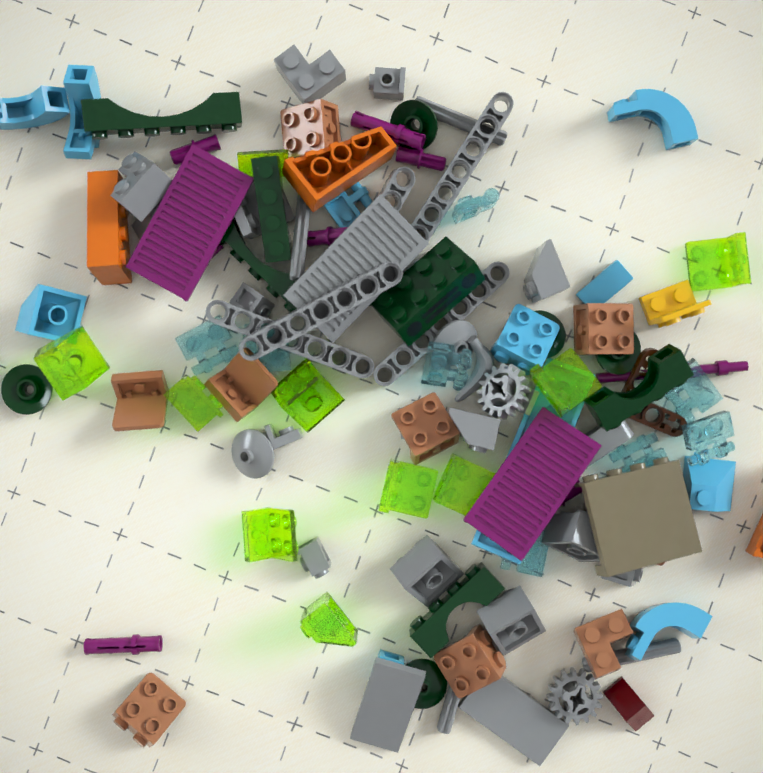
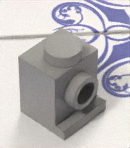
(390, 91)
(314, 558)

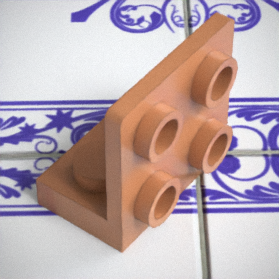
(310, 127)
(603, 328)
(426, 427)

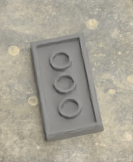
(387, 704)
(515, 718)

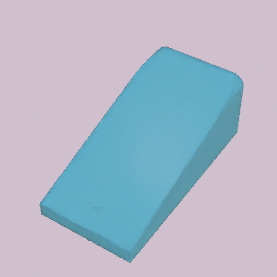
(605, 284)

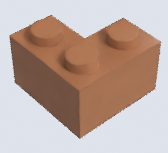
(596, 641)

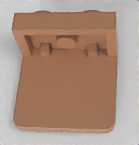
(242, 385)
(139, 400)
(471, 662)
(149, 710)

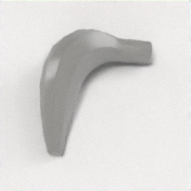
(483, 364)

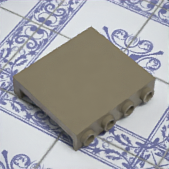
(640, 516)

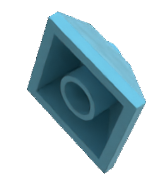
(50, 312)
(710, 484)

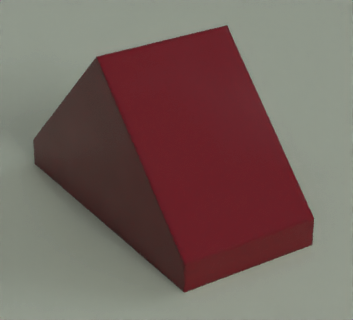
(628, 704)

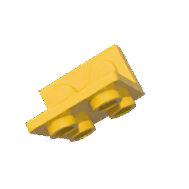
(670, 303)

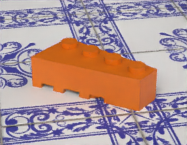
(332, 170)
(107, 230)

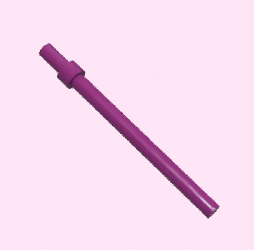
(719, 368)

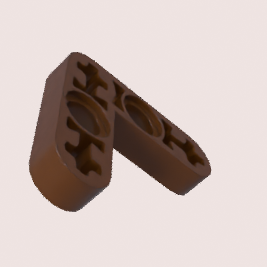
(672, 416)

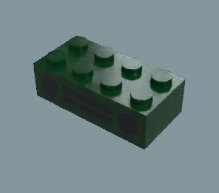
(428, 291)

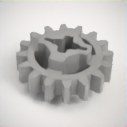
(504, 391)
(580, 705)

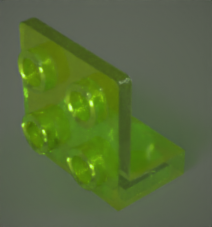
(718, 263)
(565, 381)
(193, 402)
(461, 484)
(408, 489)
(269, 534)

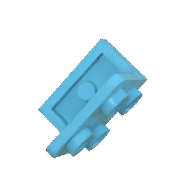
(525, 339)

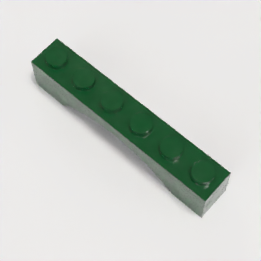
(107, 118)
(278, 281)

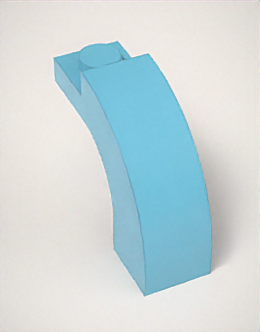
(80, 83)
(35, 109)
(663, 109)
(647, 623)

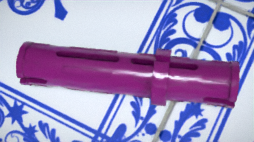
(397, 133)
(123, 645)

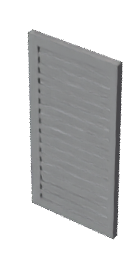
(371, 239)

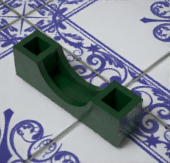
(271, 208)
(665, 371)
(477, 587)

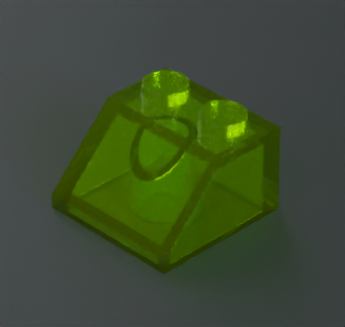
(71, 362)
(307, 395)
(328, 623)

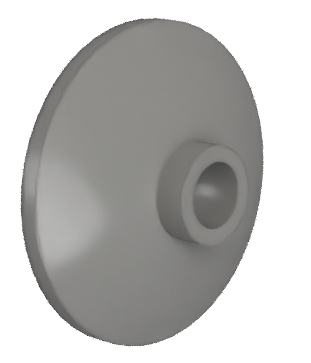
(456, 334)
(260, 453)

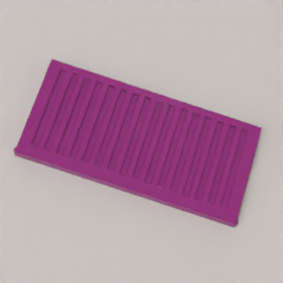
(190, 222)
(532, 483)

